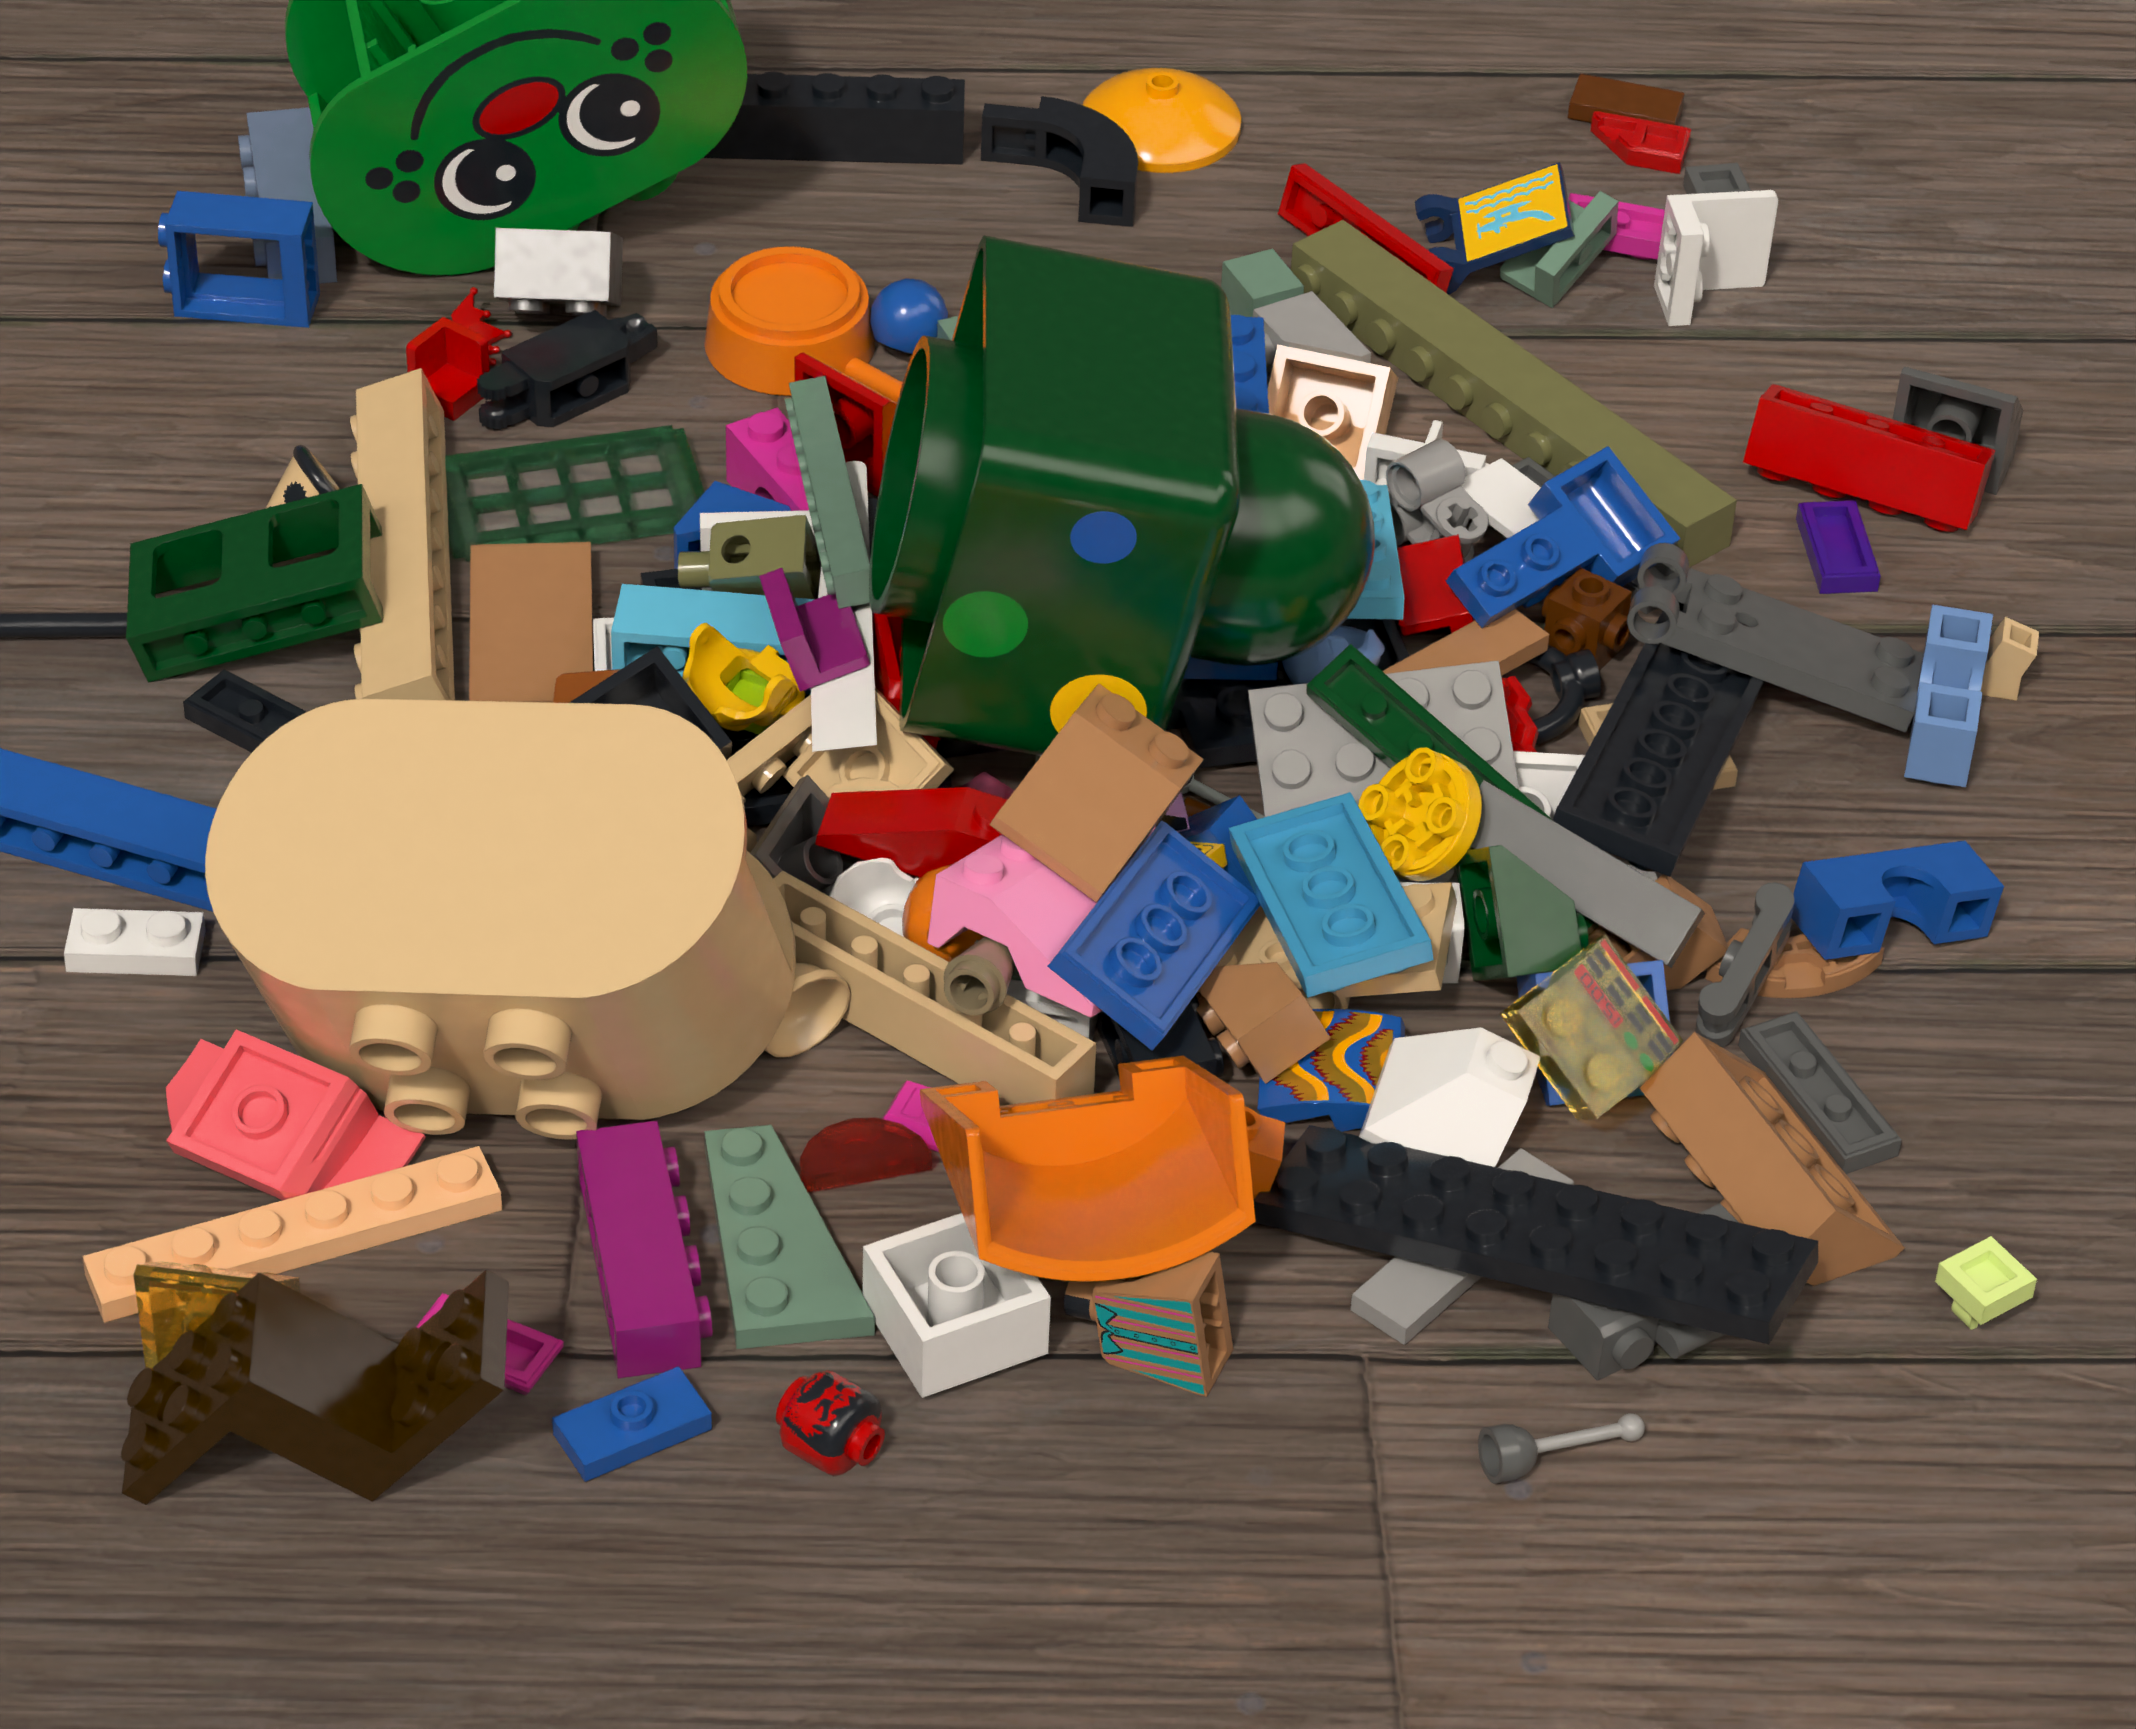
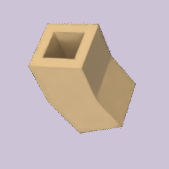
(2008, 657)

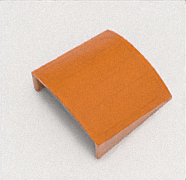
(1100, 1177)

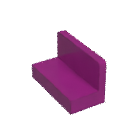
(815, 636)

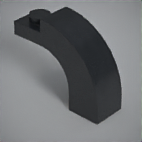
(1073, 142)

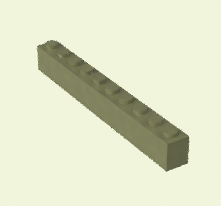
(1498, 380)

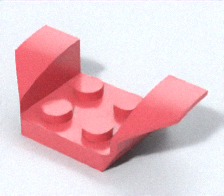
(279, 1120)

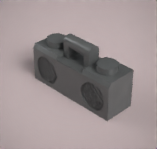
(1618, 1339)

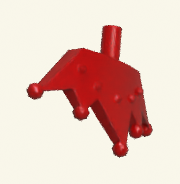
(473, 318)

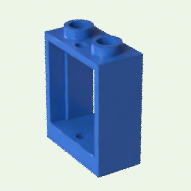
(241, 297)

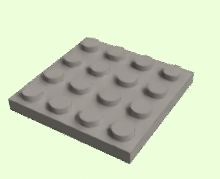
(1312, 757)

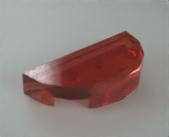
(862, 1152)

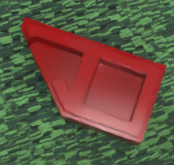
(1643, 141)

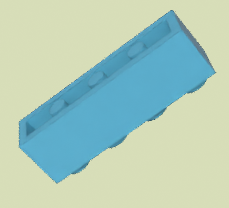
(670, 615)

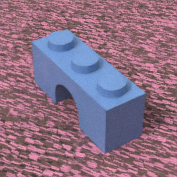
(1948, 696)

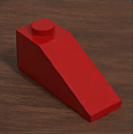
(910, 826)

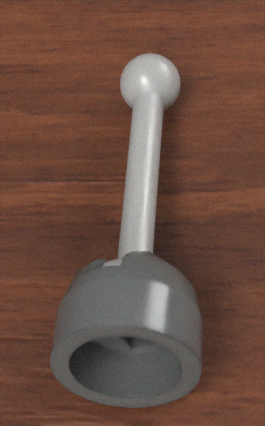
(1511, 1451)

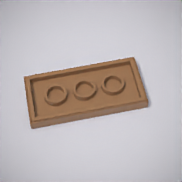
(528, 618)

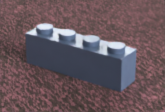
(277, 167)

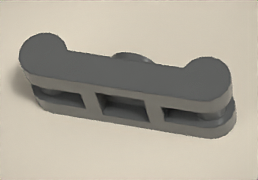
(1746, 966)

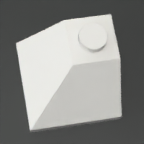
(1451, 1094)

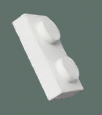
(134, 942)

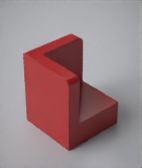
(451, 362)

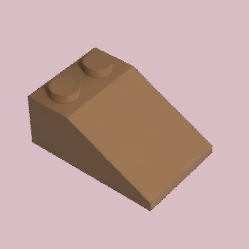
(1097, 792)

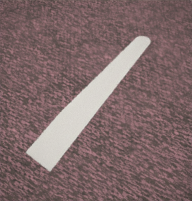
(846, 706)

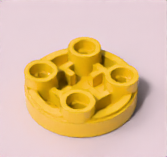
(1423, 814)

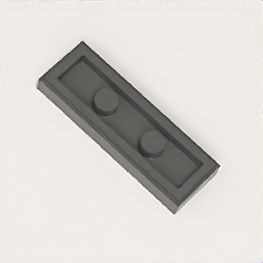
(1820, 1091)

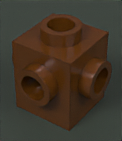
(1588, 615)

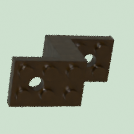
(316, 1387)

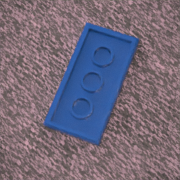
(1155, 935)

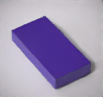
(1837, 547)

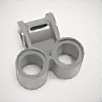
(1430, 498)

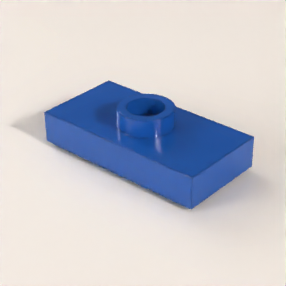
(632, 1423)

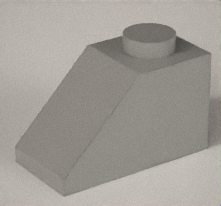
(1310, 326)

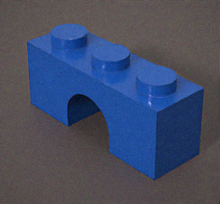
(1937, 887)

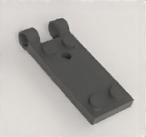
(1776, 641)

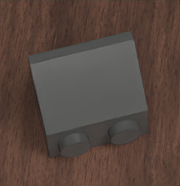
(1962, 413)

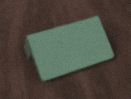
(1556, 267)

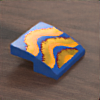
(1337, 1075)

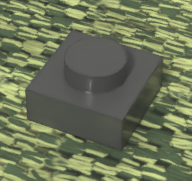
(1714, 179)

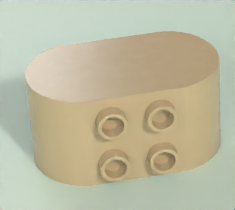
(504, 908)

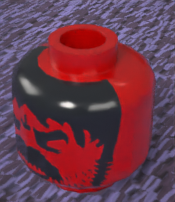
(830, 1422)

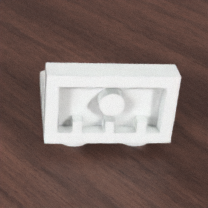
(1712, 245)

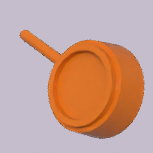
(790, 304)

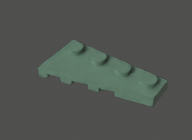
(775, 1248)

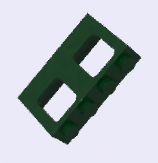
(252, 603)

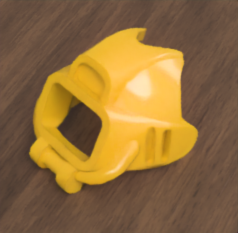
(717, 661)

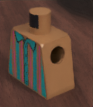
(1161, 1323)

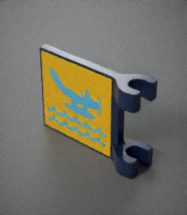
(1498, 221)

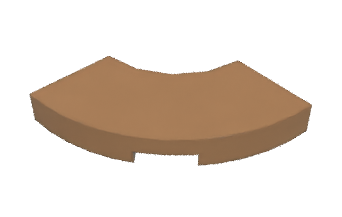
(1804, 972)

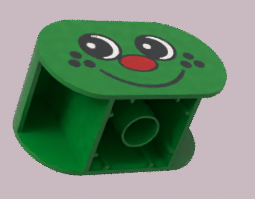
(503, 114)

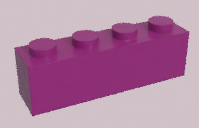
(640, 1249)

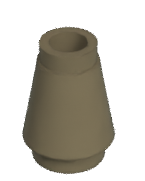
(979, 977)

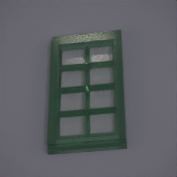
(572, 490)

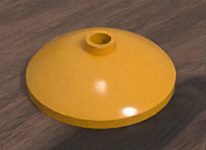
(1170, 117)

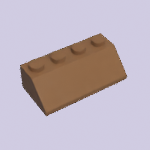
(1764, 1157)

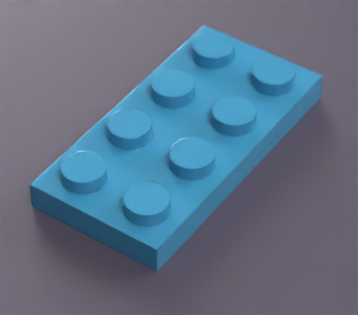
(1330, 895)

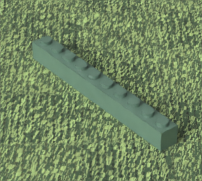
(828, 492)

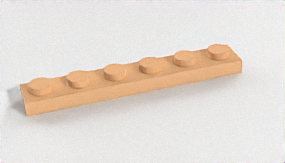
(308, 1226)

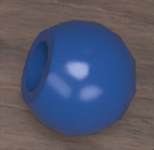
(906, 313)

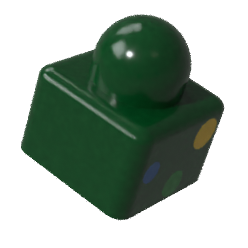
(1095, 505)

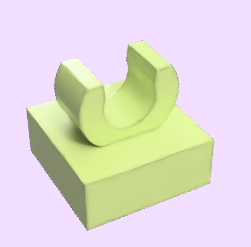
(1984, 1282)

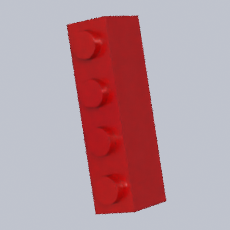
(1868, 458)

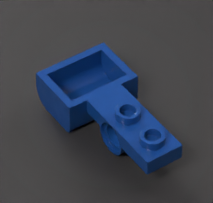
(1587, 520)

